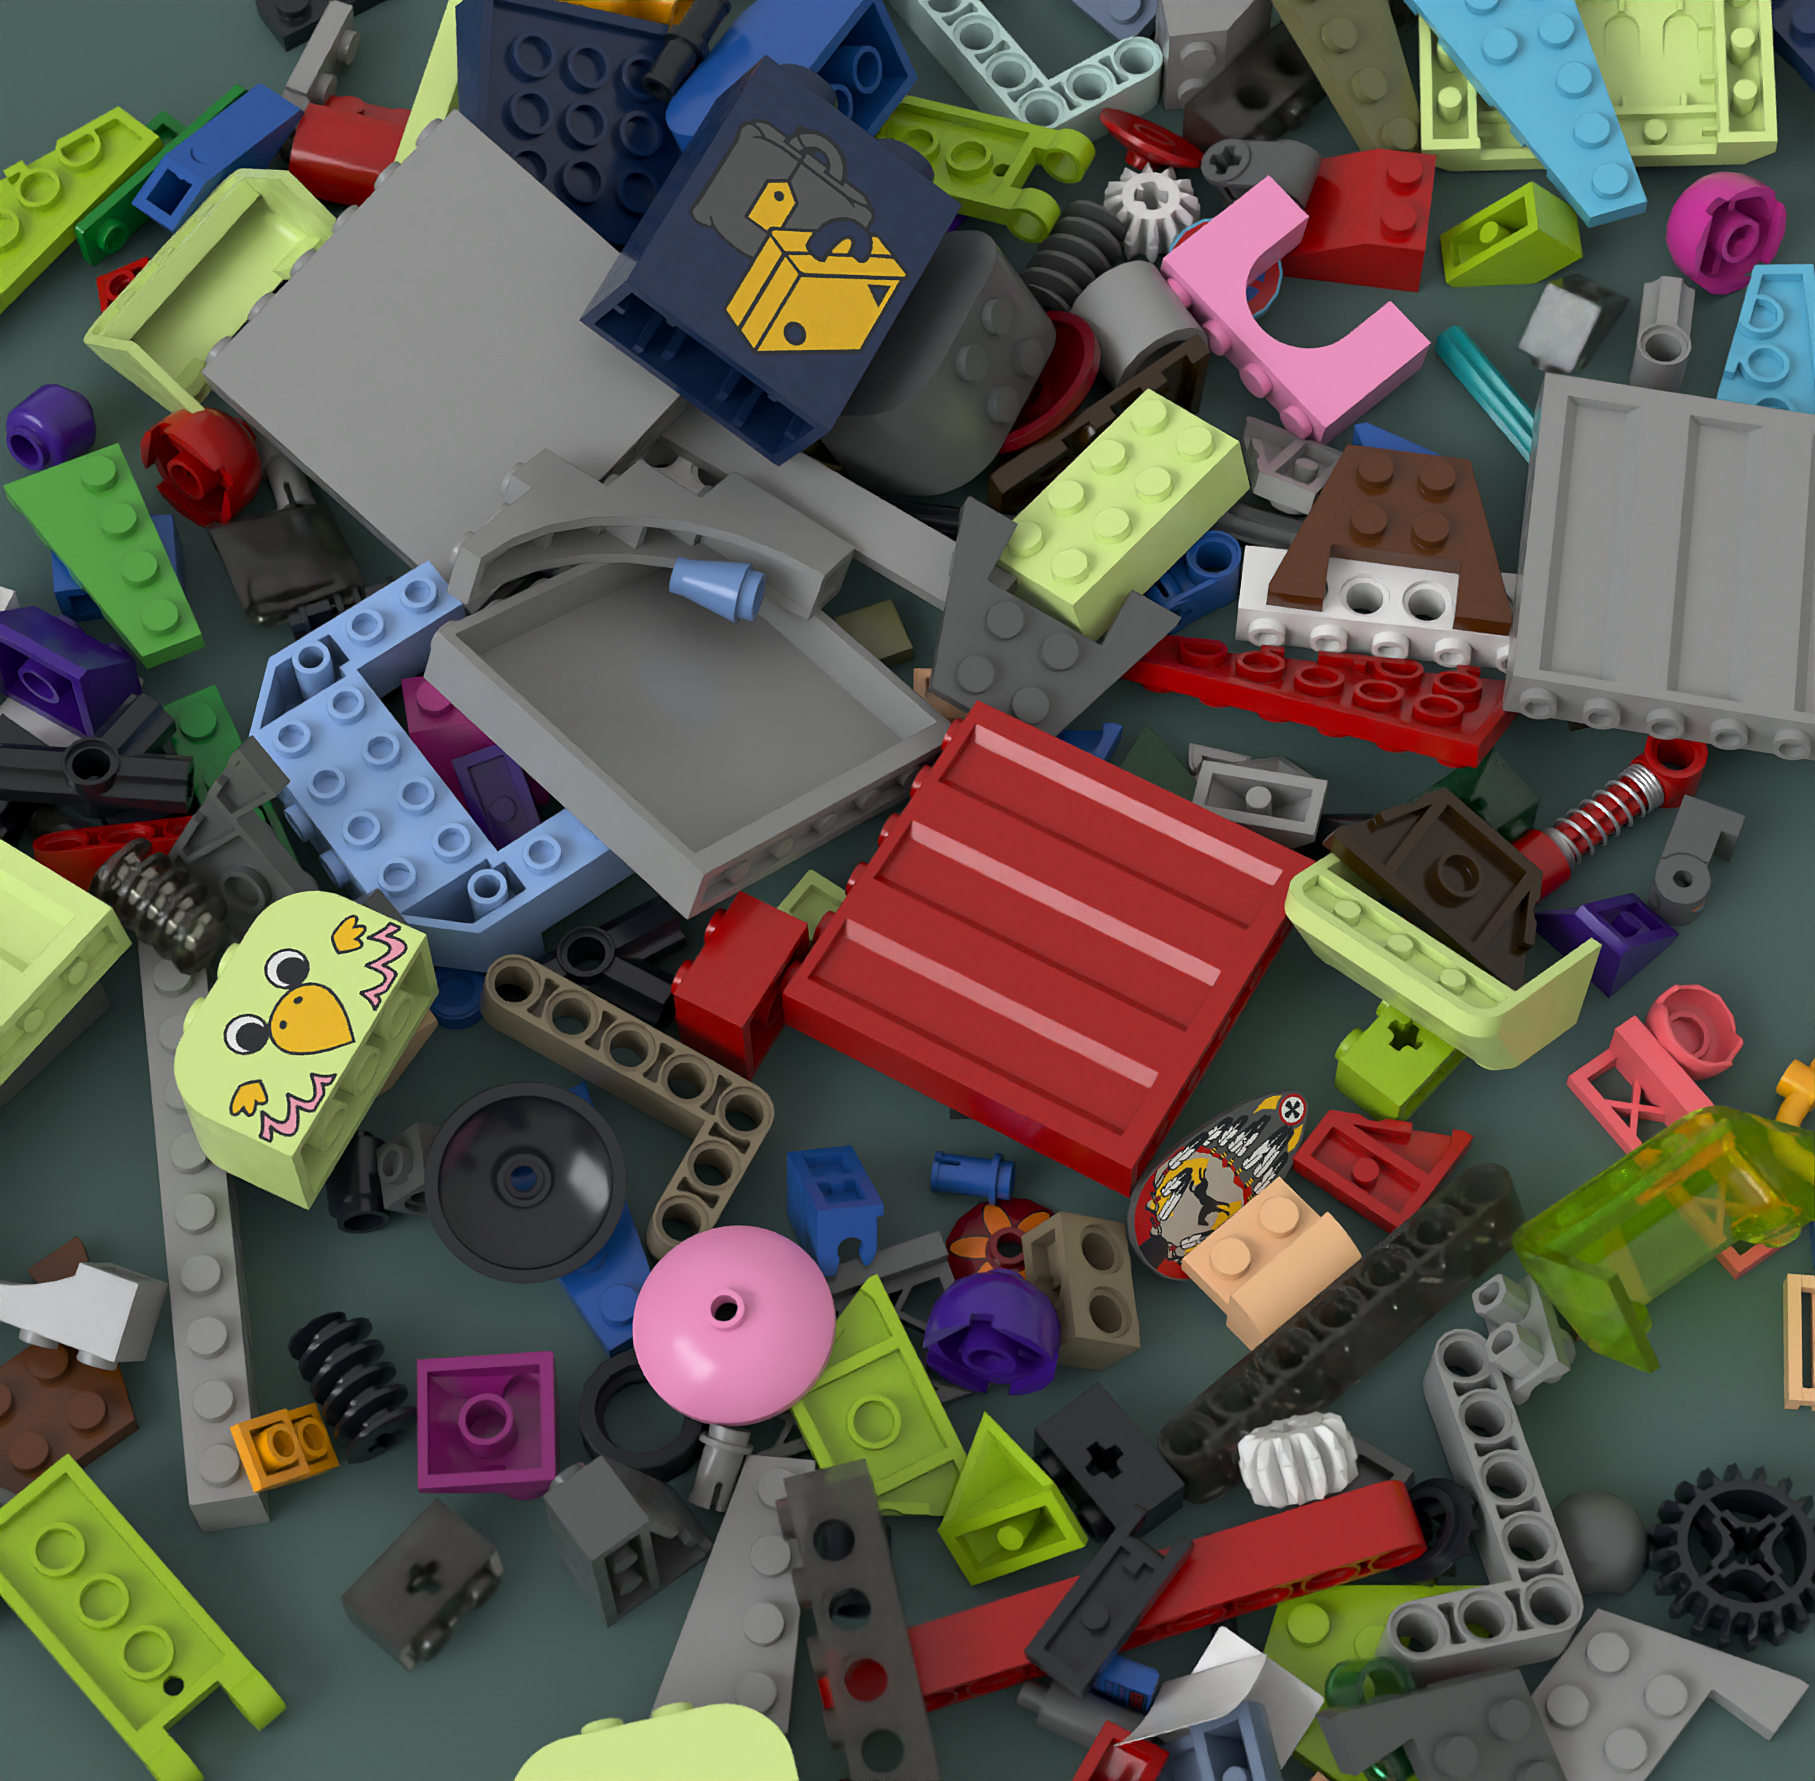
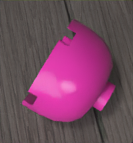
(1724, 230)

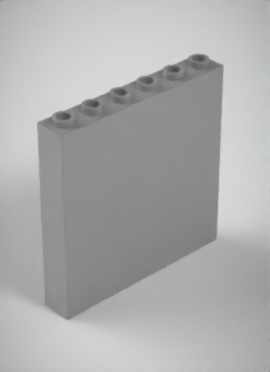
(442, 350)
(682, 734)

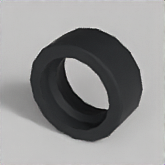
(598, 1390)

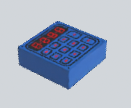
(1128, 1684)

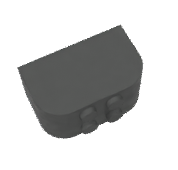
(945, 375)

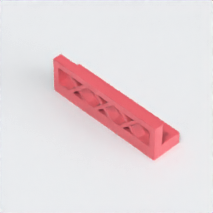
(1666, 1091)

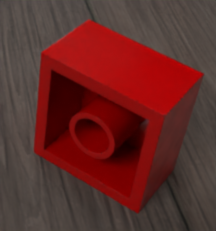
(730, 993)

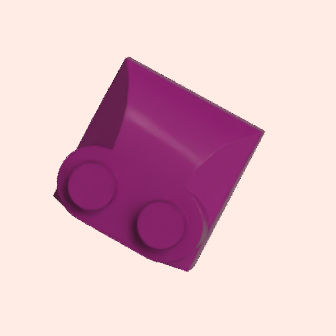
(488, 1424)

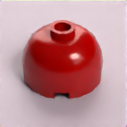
(205, 463)

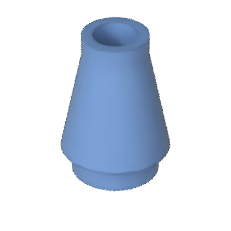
(720, 586)

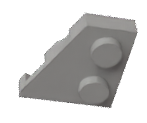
(1285, 466)

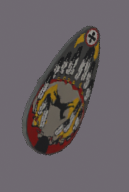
(1212, 1177)

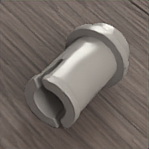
(720, 1465)

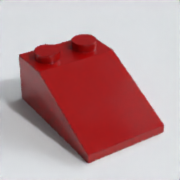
(1367, 221)

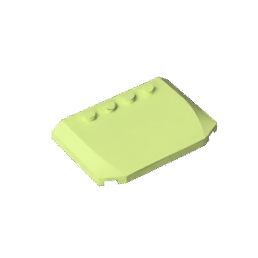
(1681, 75)

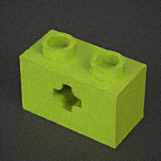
(1393, 1065)

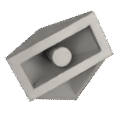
(1265, 797)

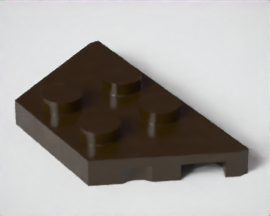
(1449, 879)

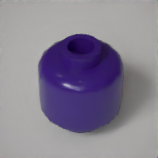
(50, 427)

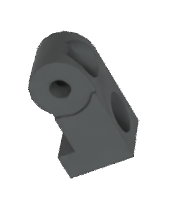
(1683, 872)

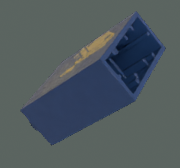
(773, 260)

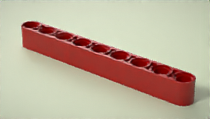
(1220, 1580)

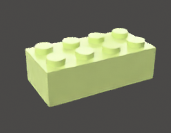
(1123, 513)

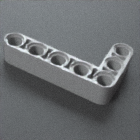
(1505, 1523)

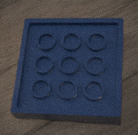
(569, 103)

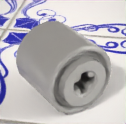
(1134, 319)

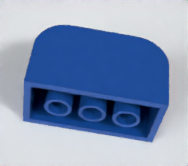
(840, 40)

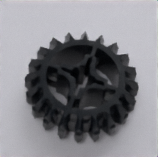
(1709, 1511)

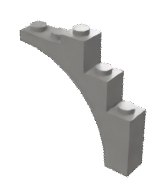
(566, 517)

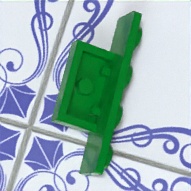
(116, 219)

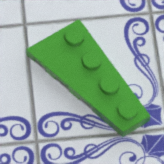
(109, 544)

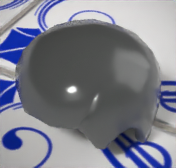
(1602, 1542)

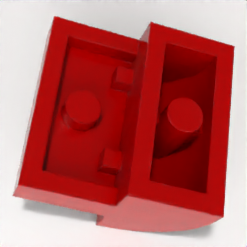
(345, 147)

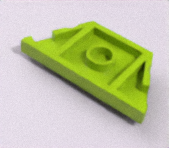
(882, 1409)

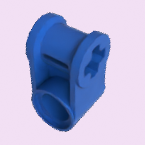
(1195, 592)

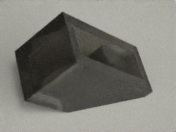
(1571, 323)

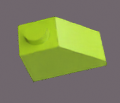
(1512, 241)

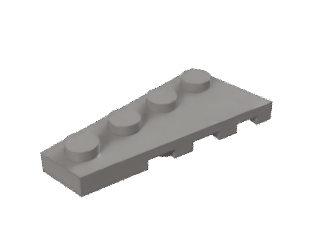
(745, 1613)

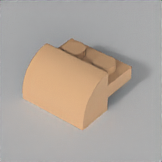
(1270, 1261)

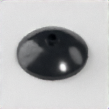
(533, 1230)

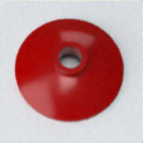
(1149, 142)

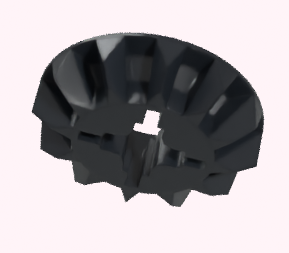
(1454, 1509)

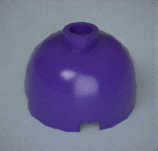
(994, 1332)

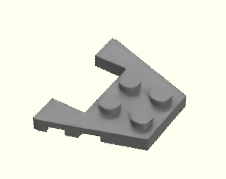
(1633, 1689)

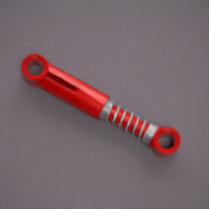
(1638, 789)

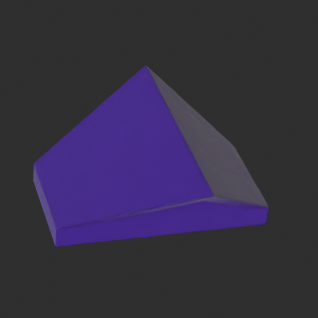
(1623, 925)

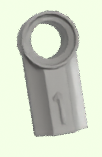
(1663, 335)

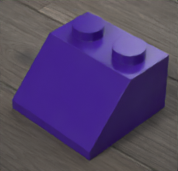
(62, 670)

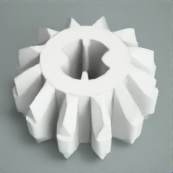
(1152, 210)
(1298, 1459)

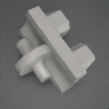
(1523, 1334)

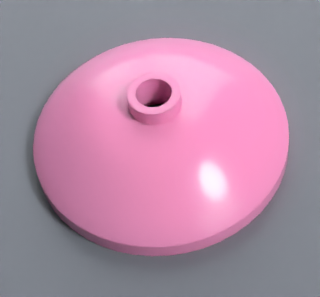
(759, 1358)

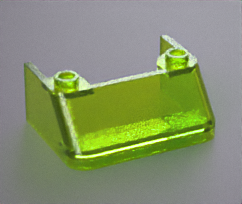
(1662, 1217)

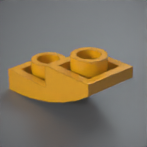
(284, 1447)

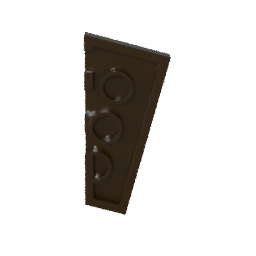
(1024, 476)

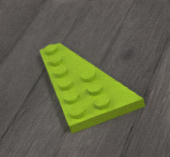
(60, 189)

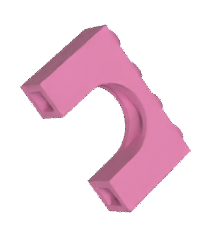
(1311, 388)

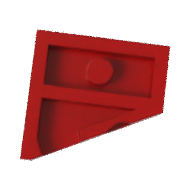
(1379, 1165)

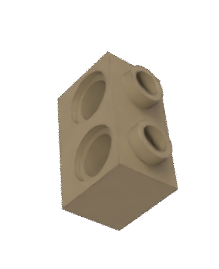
(1088, 1278)

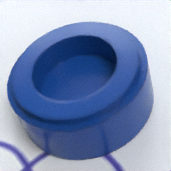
(458, 997)

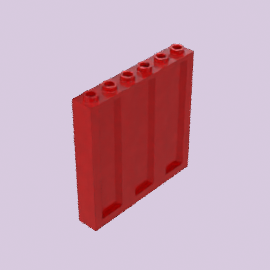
(1047, 946)

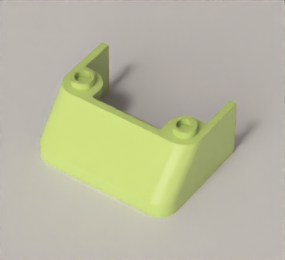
(207, 283)
(1429, 981)

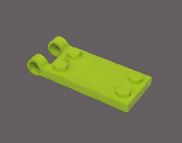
(975, 147)
(119, 1618)

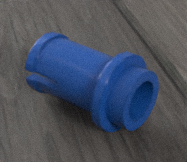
(974, 1176)

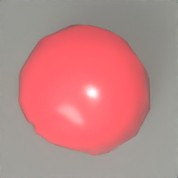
(1695, 1030)

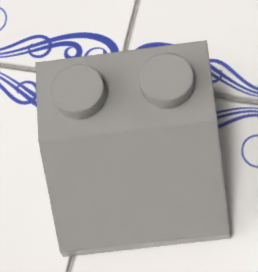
(1203, 40)

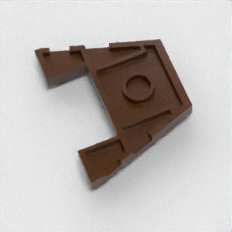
(1402, 514)
(55, 1401)

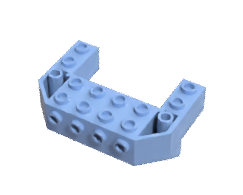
(384, 810)

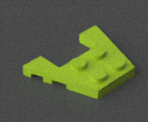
(1335, 1626)

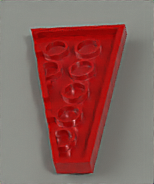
(1340, 694)

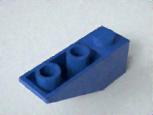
(237, 138)

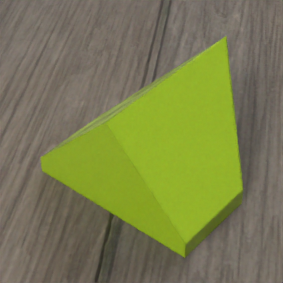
(1005, 1510)

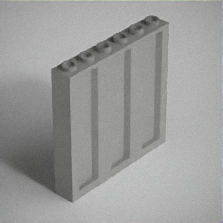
(1667, 568)

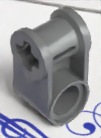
(1241, 164)

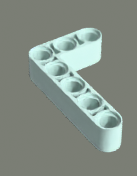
(1008, 83)

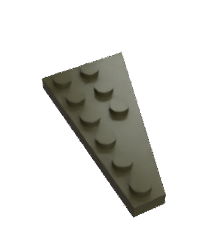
(1359, 67)

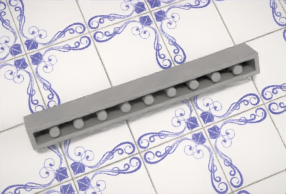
(203, 1269)

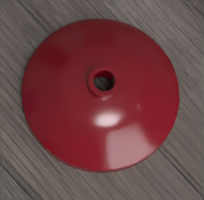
(1061, 384)

